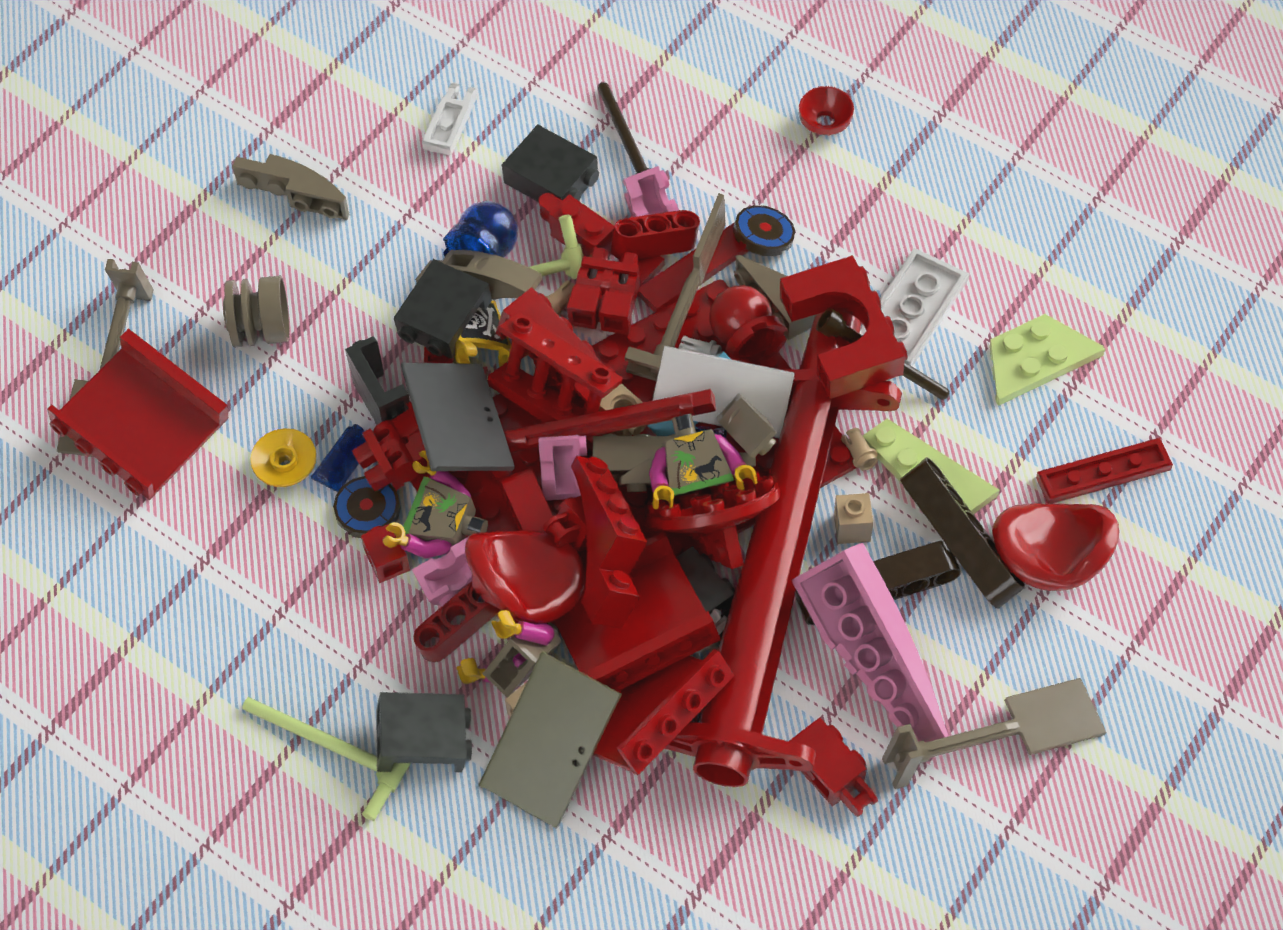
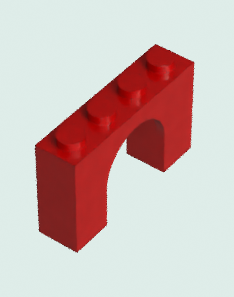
(846, 289)

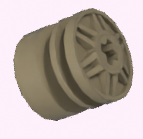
(256, 311)

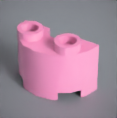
(647, 193)
(556, 461)
(444, 576)

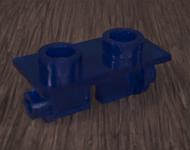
(340, 460)

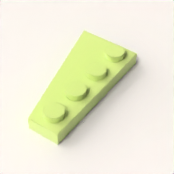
(903, 451)

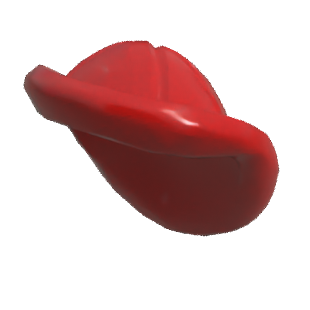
(1056, 543)
(526, 573)

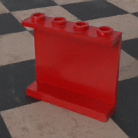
(140, 416)
(660, 630)
(659, 709)

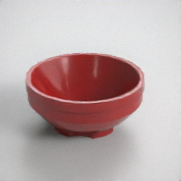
(826, 102)

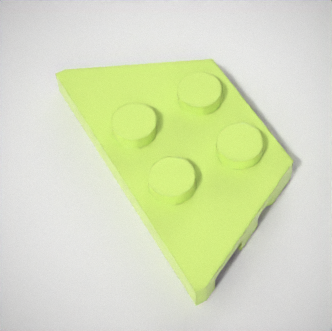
(1037, 355)

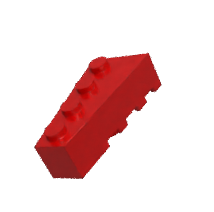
(540, 310)

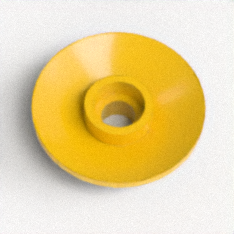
(283, 446)

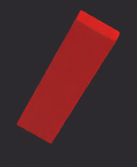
(668, 284)
(1104, 471)

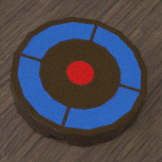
(764, 230)
(361, 508)

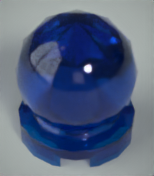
(485, 229)

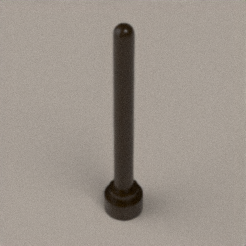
(622, 127)
(832, 324)

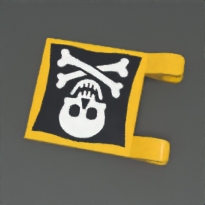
(481, 334)

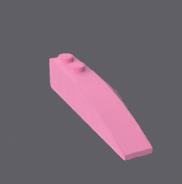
(869, 633)

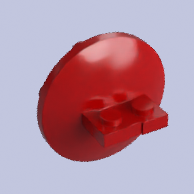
(715, 515)

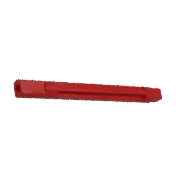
(613, 419)

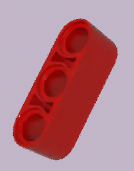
(655, 234)
(525, 500)
(451, 635)

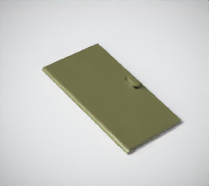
(545, 736)

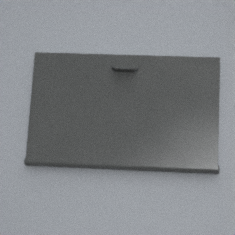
(457, 417)

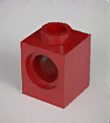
(384, 560)

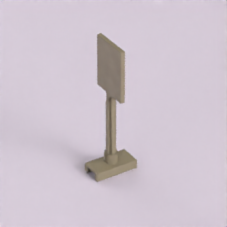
(130, 285)
(648, 364)
(1042, 717)

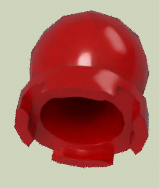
(746, 324)

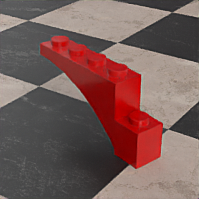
(612, 544)

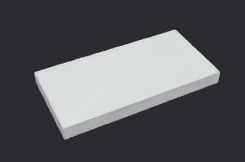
(920, 299)
(691, 372)

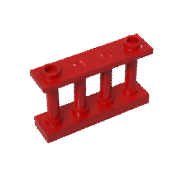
(531, 391)

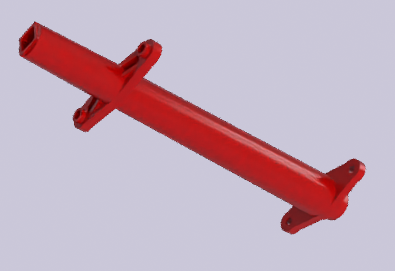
(731, 726)

